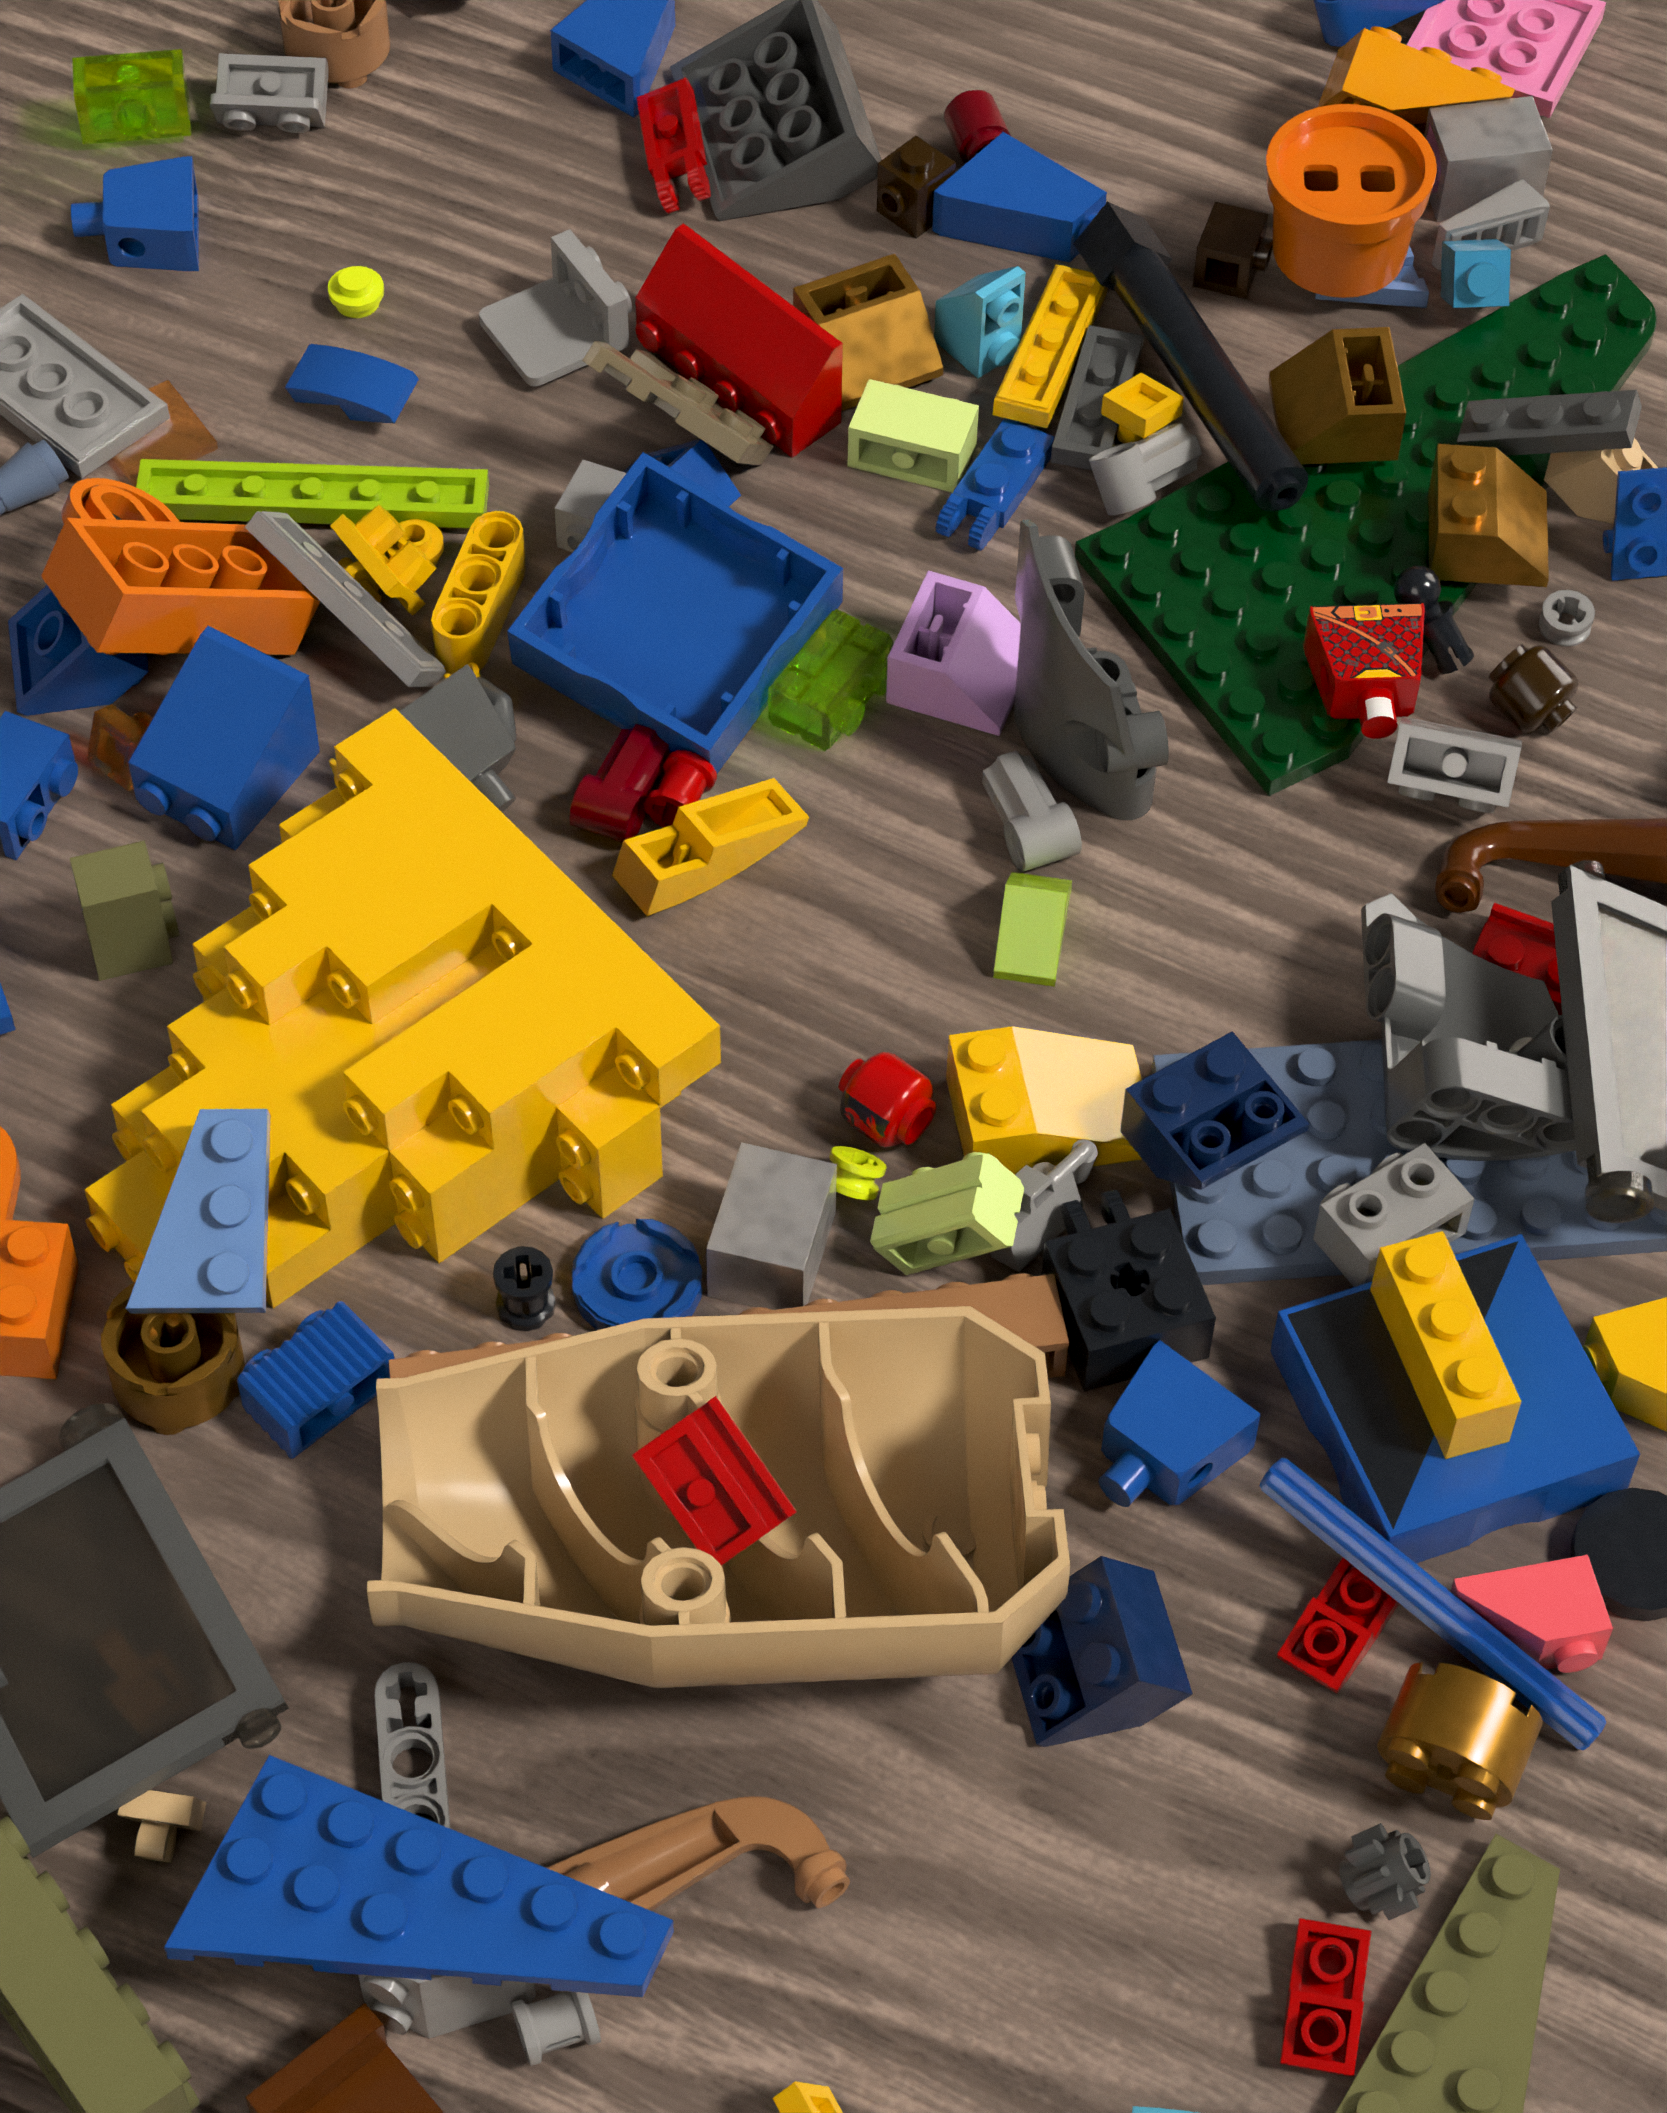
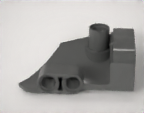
(1464, 1045)

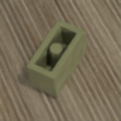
(125, 909)

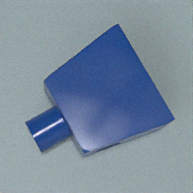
(146, 215)
(1173, 1431)

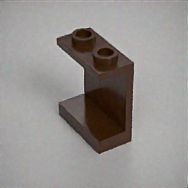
(344, 2073)

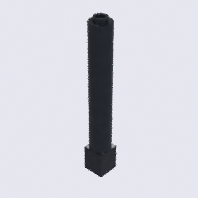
(1134, 264)

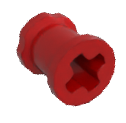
(684, 782)

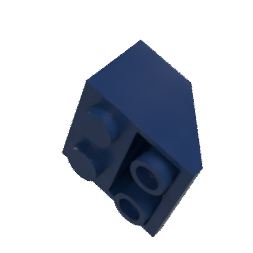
(1208, 1115)
(1101, 1657)

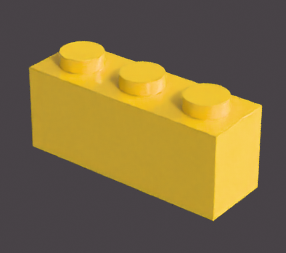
(1445, 1345)

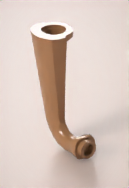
(683, 1849)

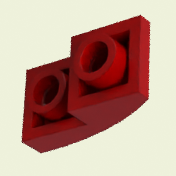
(1338, 1627)
(1325, 1997)

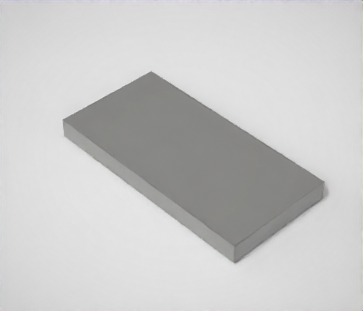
(68, 390)

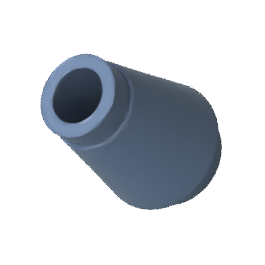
(30, 476)

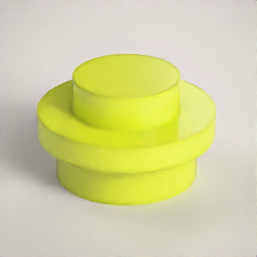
(356, 291)

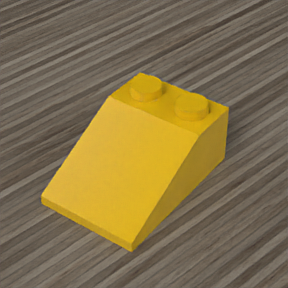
(1038, 1093)

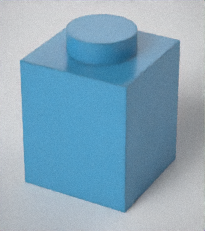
(1475, 273)

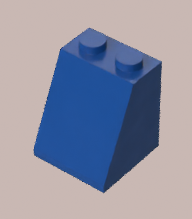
(225, 740)

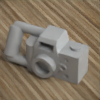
(1043, 1195)

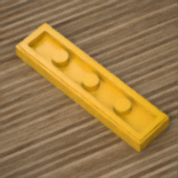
(1049, 347)

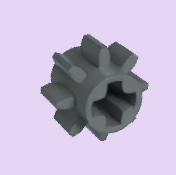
(1384, 1871)

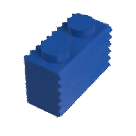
(314, 1378)

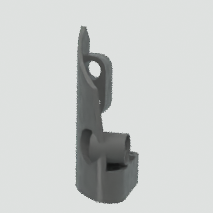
(1074, 701)

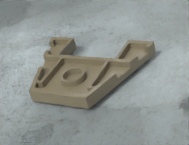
(685, 400)

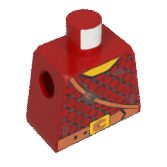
(1367, 662)

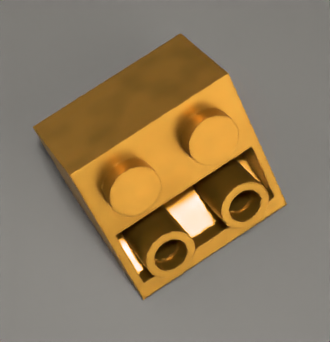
(880, 323)
(1341, 398)

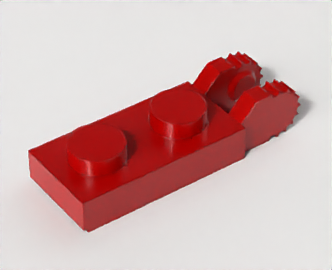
(673, 141)

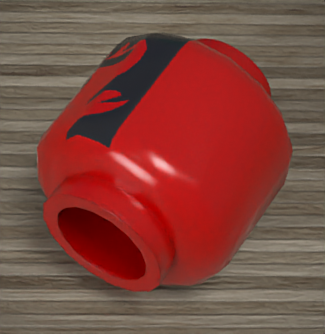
(886, 1099)

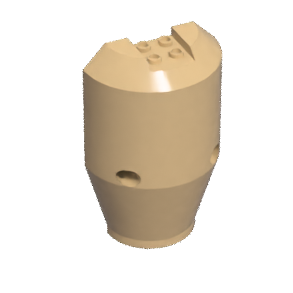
(543, 1537)

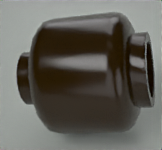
(1533, 689)

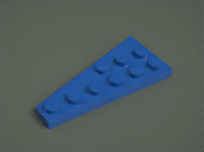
(386, 1893)

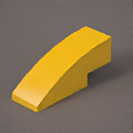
(707, 844)

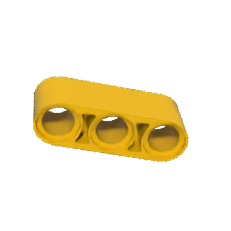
(479, 591)

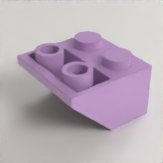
(956, 655)

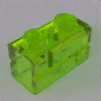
(831, 681)

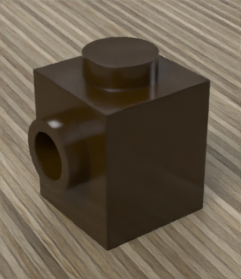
(908, 184)
(1232, 250)

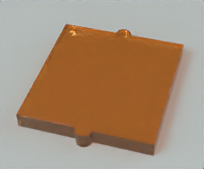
(175, 439)

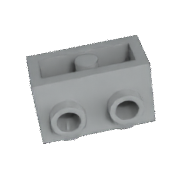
(1454, 763)
(1396, 1203)

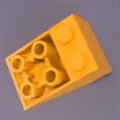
(1402, 80)

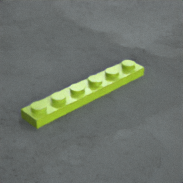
(315, 491)

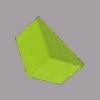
(1032, 928)

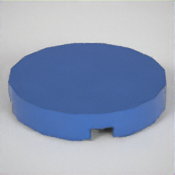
(636, 1274)

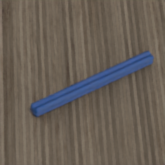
(1432, 1603)

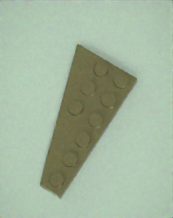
(1474, 2003)

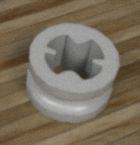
(1571, 603)

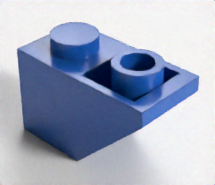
(34, 774)

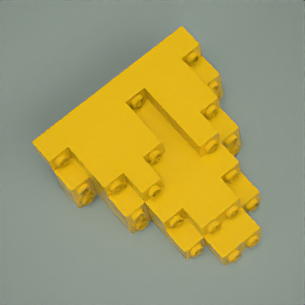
(419, 1024)

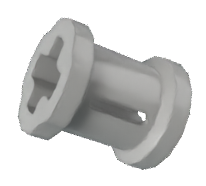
(554, 2023)

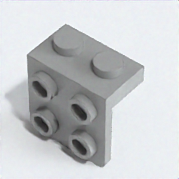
(558, 320)

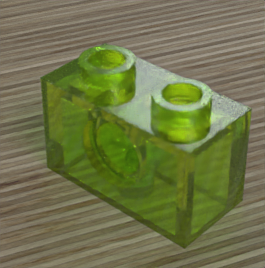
(131, 96)

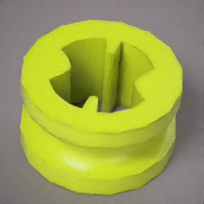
(857, 1172)

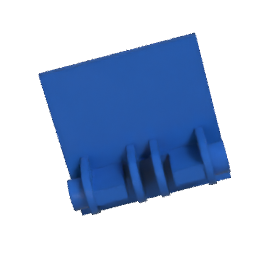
(1639, 526)

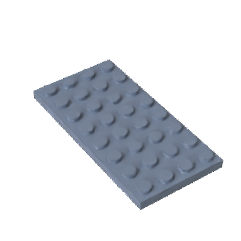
(1266, 1213)

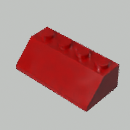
(741, 342)

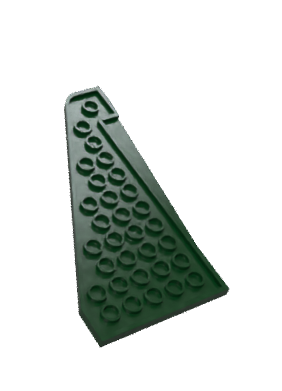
(1231, 586)

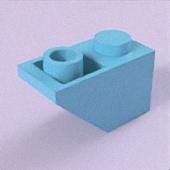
(982, 320)

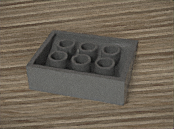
(780, 113)

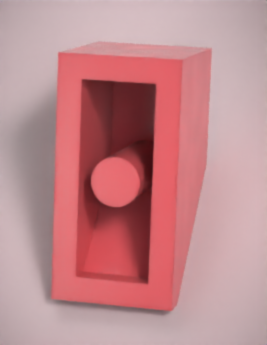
(1545, 1610)

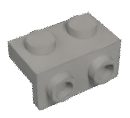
(270, 92)

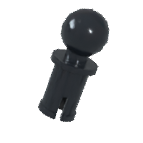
(1422, 585)

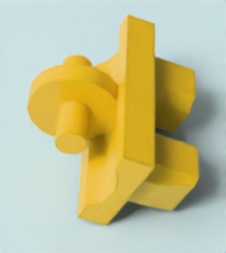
(368, 542)

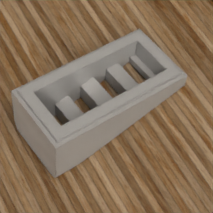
(1511, 215)

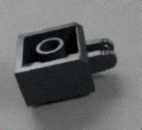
(1126, 1291)

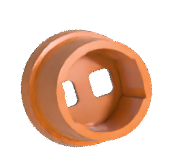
(1346, 197)

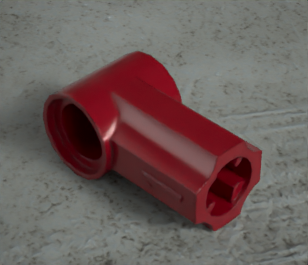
(615, 797)

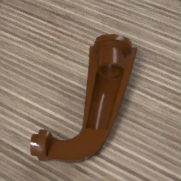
(1620, 845)

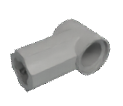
(1135, 470)
(1034, 825)

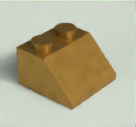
(1486, 519)

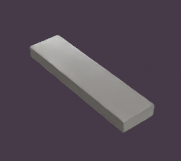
(346, 598)

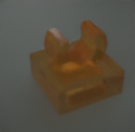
(114, 740)

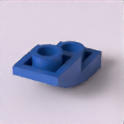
(355, 381)

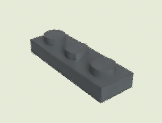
(1104, 363)
(1553, 422)

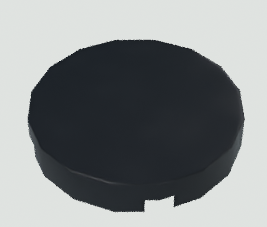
(1627, 1551)

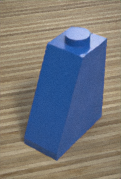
(614, 47)
(1016, 202)

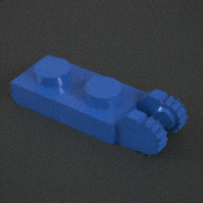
(997, 481)

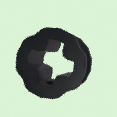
(517, 1289)

